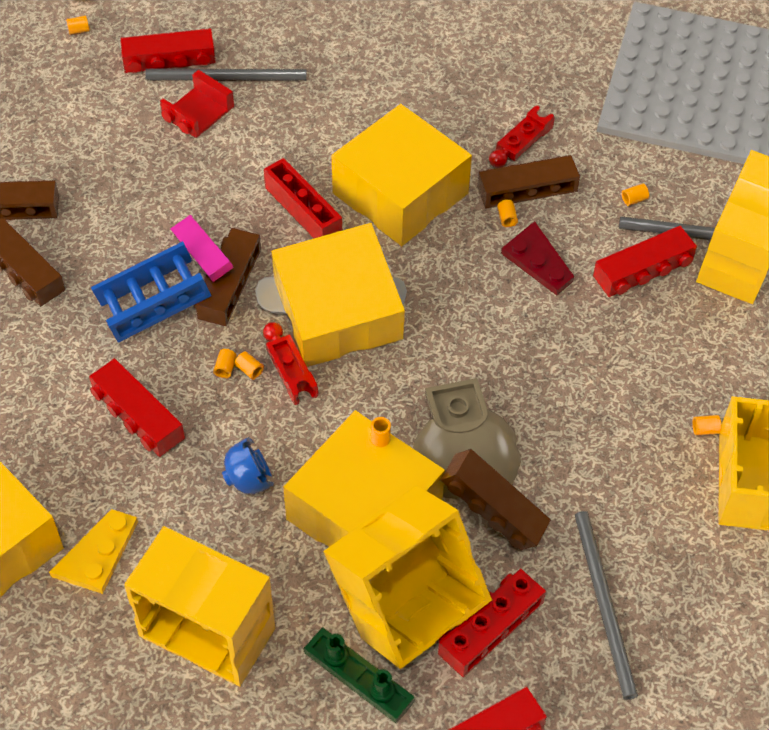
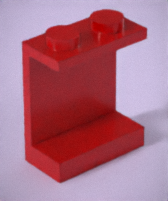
(200, 106)

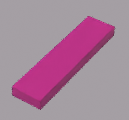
(202, 248)

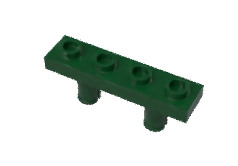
(359, 674)

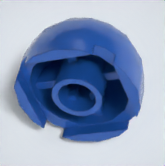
(246, 468)

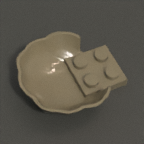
(464, 423)

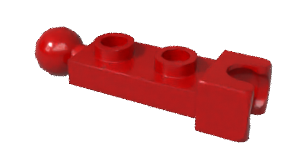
(521, 137)
(289, 363)

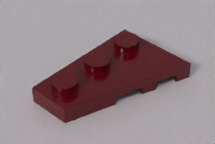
(539, 259)

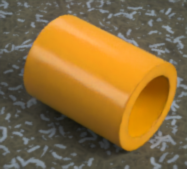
(77, 25)
(635, 194)
(507, 213)
(224, 363)
(249, 365)
(706, 425)
(380, 431)

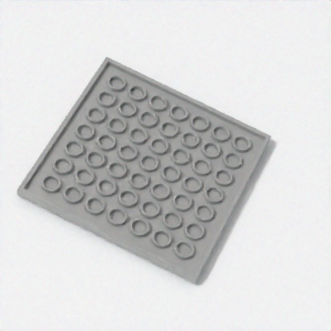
(690, 84)

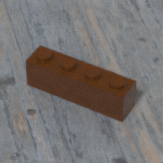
(528, 181)
(29, 200)
(242, 251)
(27, 267)
(495, 500)

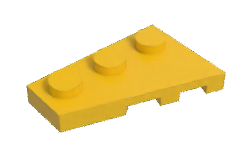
(97, 553)

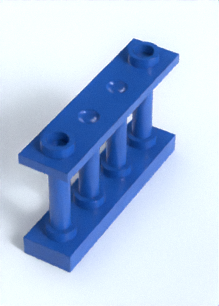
(158, 307)

